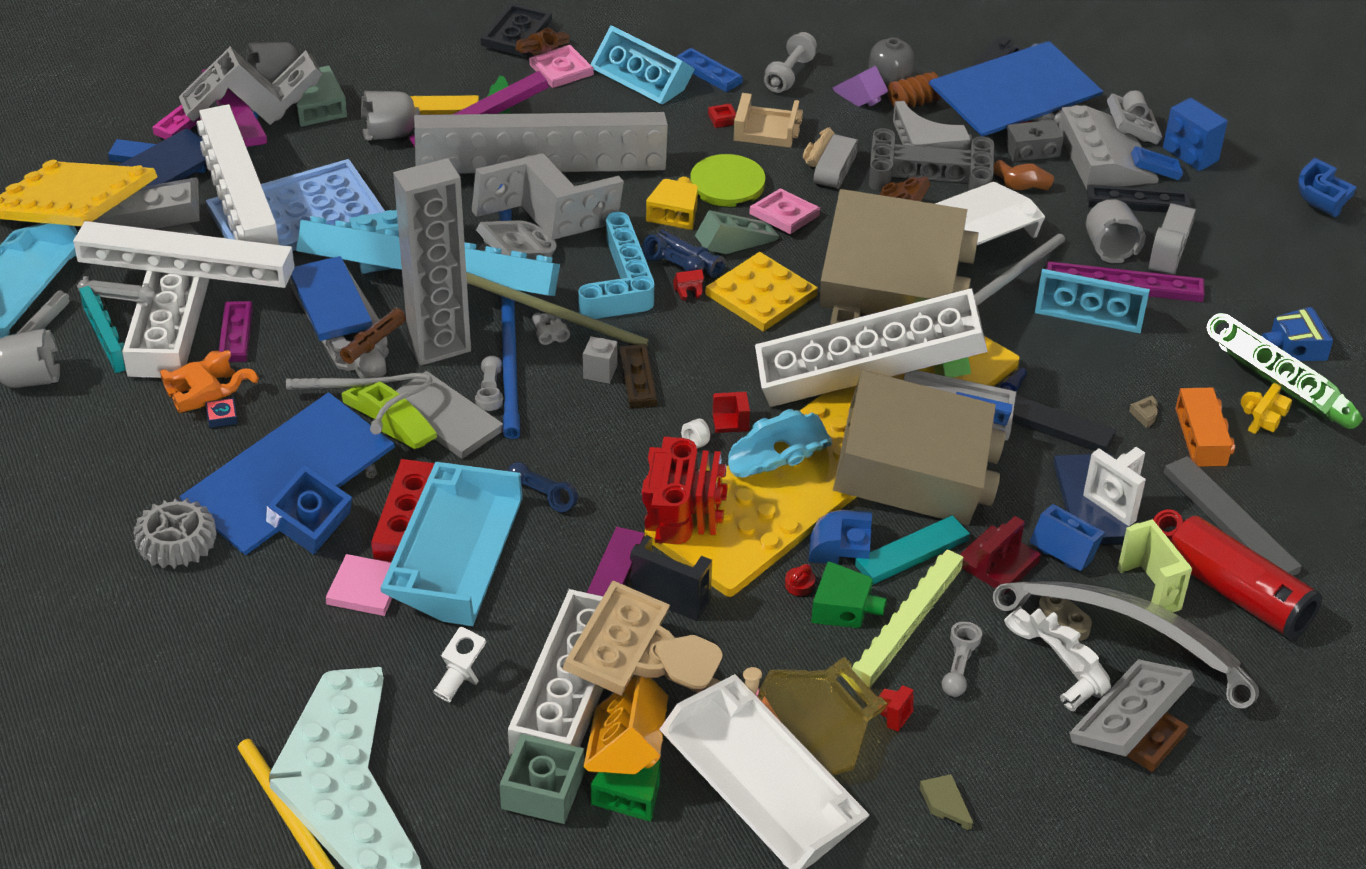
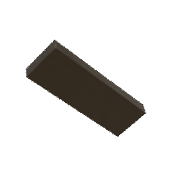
(638, 376)

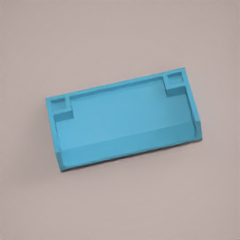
(28, 264)
(454, 541)

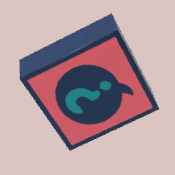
(221, 413)

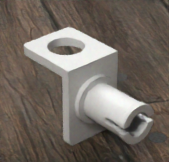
(458, 664)

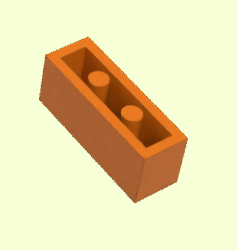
(1204, 427)

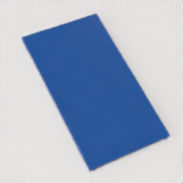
(1015, 88)
(321, 436)

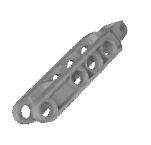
(367, 365)

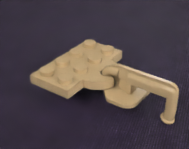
(629, 640)

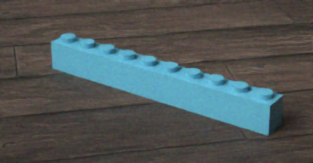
(382, 249)

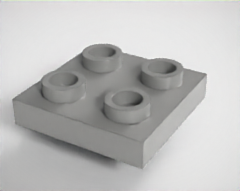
(1134, 116)

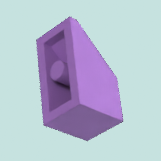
(863, 88)

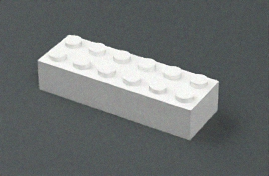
(165, 329)
(555, 701)

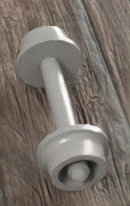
(780, 75)

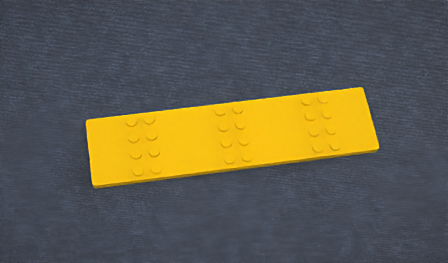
(780, 507)

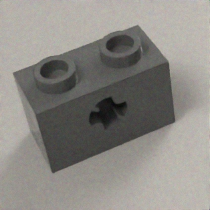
(1033, 140)

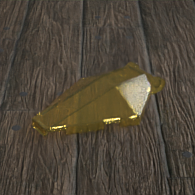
(822, 711)

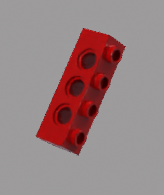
(399, 507)

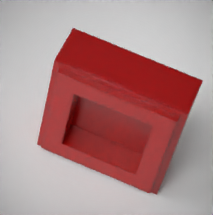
(722, 115)

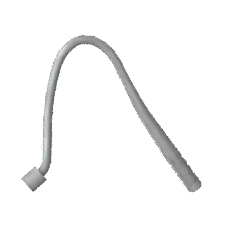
(328, 383)

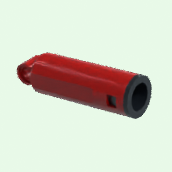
(1242, 574)

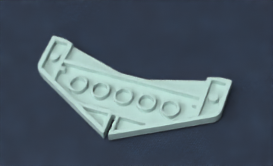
(327, 775)

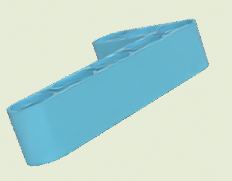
(635, 288)

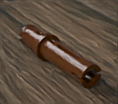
(365, 341)

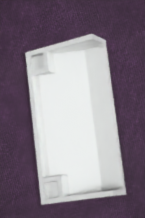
(997, 211)
(763, 772)

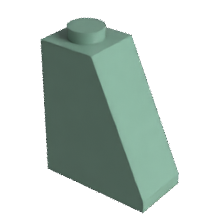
(322, 101)

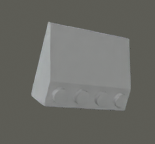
(1100, 149)

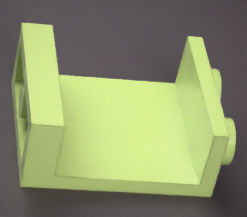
(1151, 549)

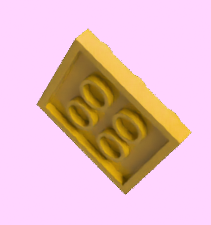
(761, 291)

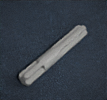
(47, 312)

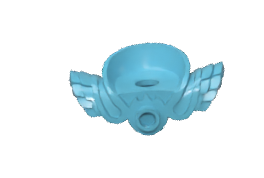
(757, 452)

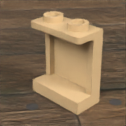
(766, 124)

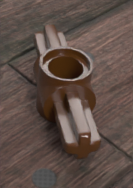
(542, 42)

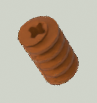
(913, 90)

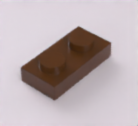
(1158, 742)

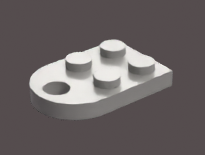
(517, 236)

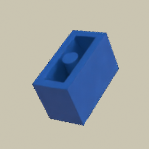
(1066, 537)

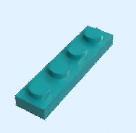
(101, 325)

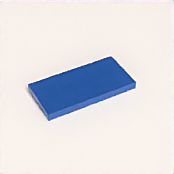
(330, 298)

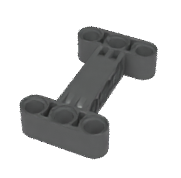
(937, 164)

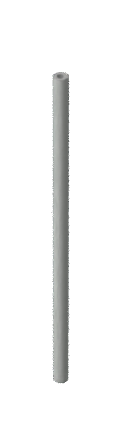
(1019, 268)

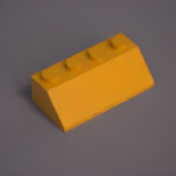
(627, 729)

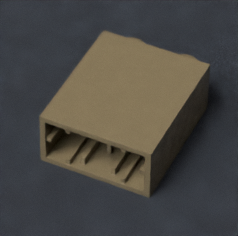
(893, 252)
(919, 448)

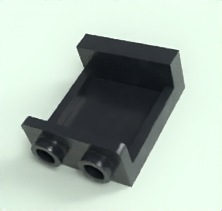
(672, 582)

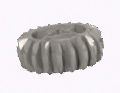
(175, 533)

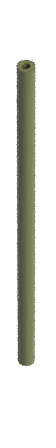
(555, 310)

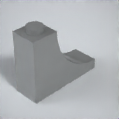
(922, 132)

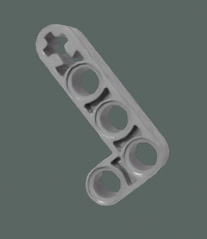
(1171, 239)

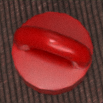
(800, 580)

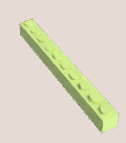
(908, 617)

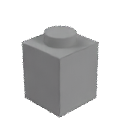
(600, 360)

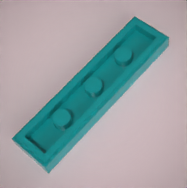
(913, 549)

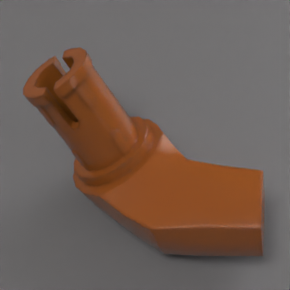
(1023, 176)

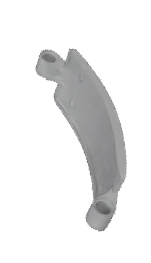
(1147, 612)

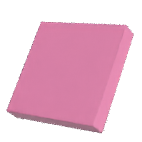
(561, 66)
(785, 211)
(359, 586)

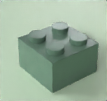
(542, 778)

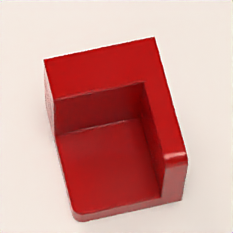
(731, 412)

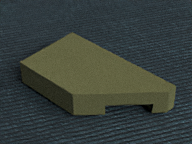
(945, 800)

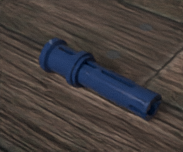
(713, 264)

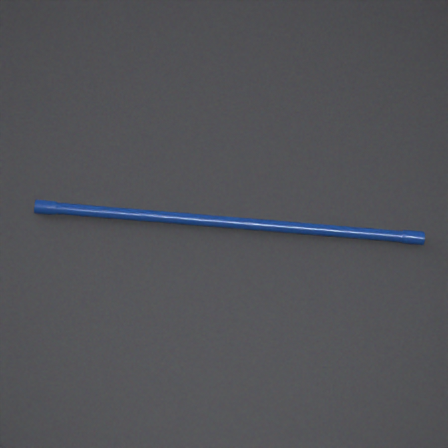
(511, 417)

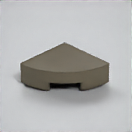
(1145, 410)

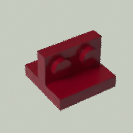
(1000, 555)

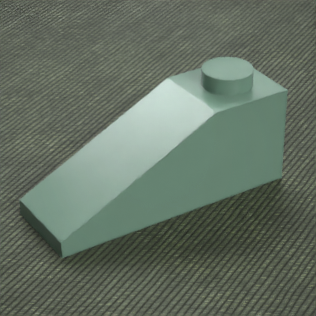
(733, 233)

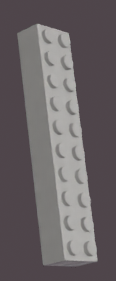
(567, 139)

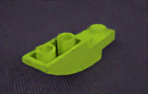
(399, 421)

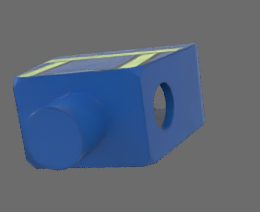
(1301, 335)

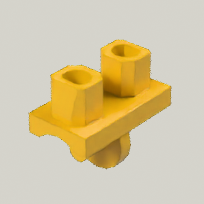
(1266, 409)

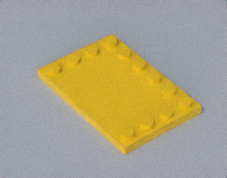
(71, 192)

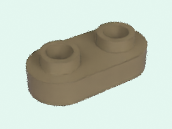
(1067, 614)

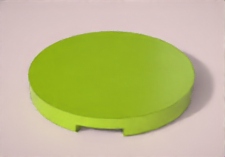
(728, 179)

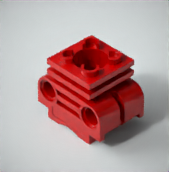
(679, 491)

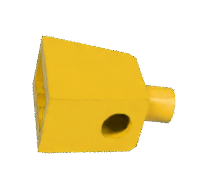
(673, 203)

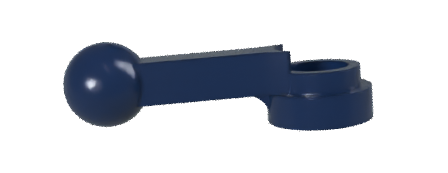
(666, 251)
(546, 486)

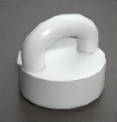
(697, 432)

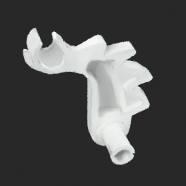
(1064, 641)

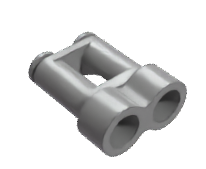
(553, 332)

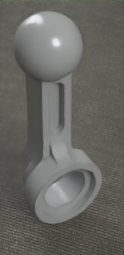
(489, 396)
(954, 682)

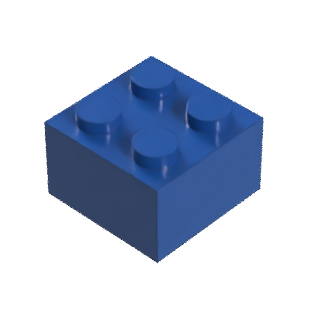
(1195, 134)
(308, 509)

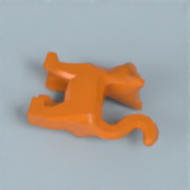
(202, 381)

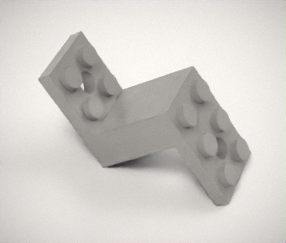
(252, 87)
(545, 195)

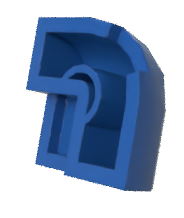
(1322, 189)
(841, 535)

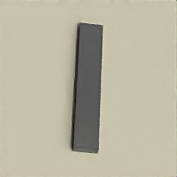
(1227, 513)

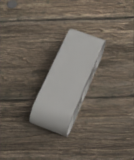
(836, 161)

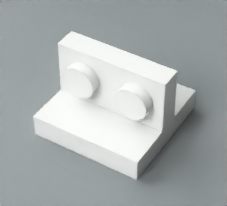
(1116, 483)

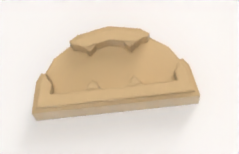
(814, 151)

